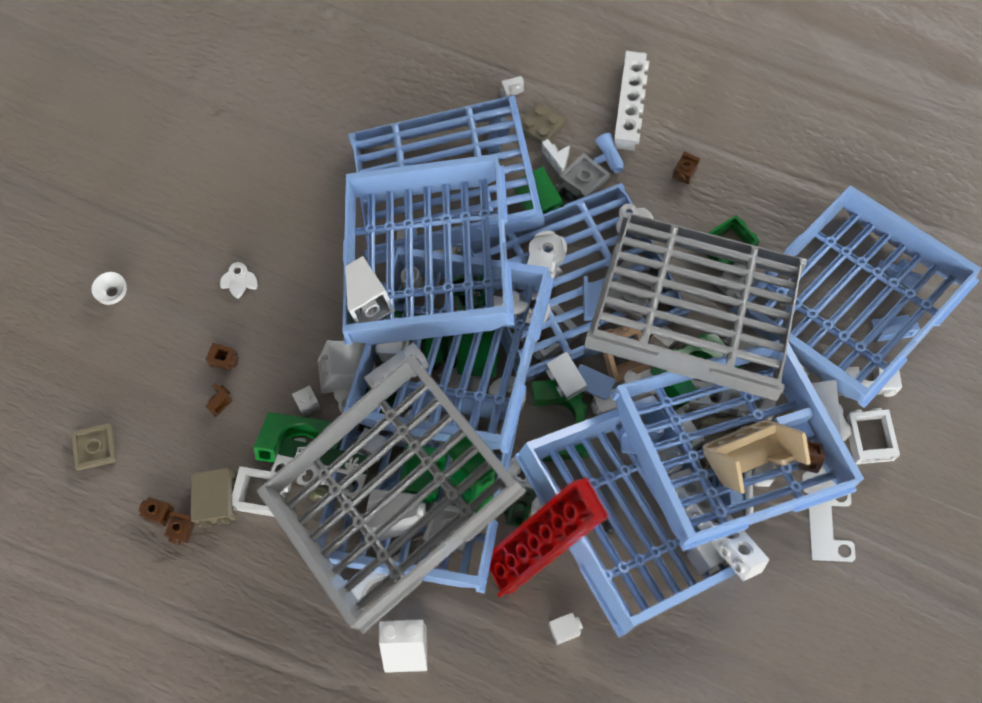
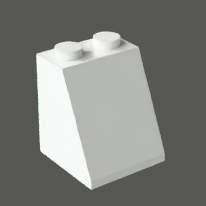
(365, 294)
(339, 365)
(390, 509)
(403, 645)

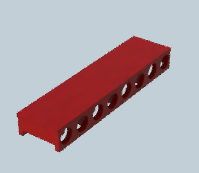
(546, 535)

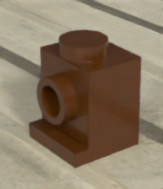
(686, 167)
(218, 353)
(160, 515)
(184, 533)

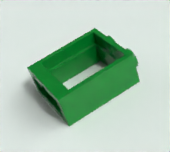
(740, 228)

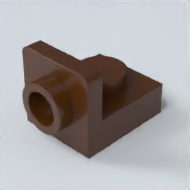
(220, 401)
(817, 457)

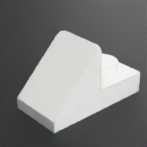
(556, 158)

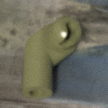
(319, 492)

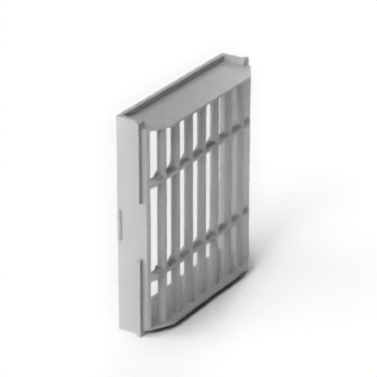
(680, 362)
(306, 542)

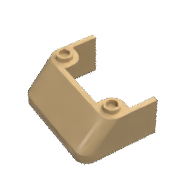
(753, 447)

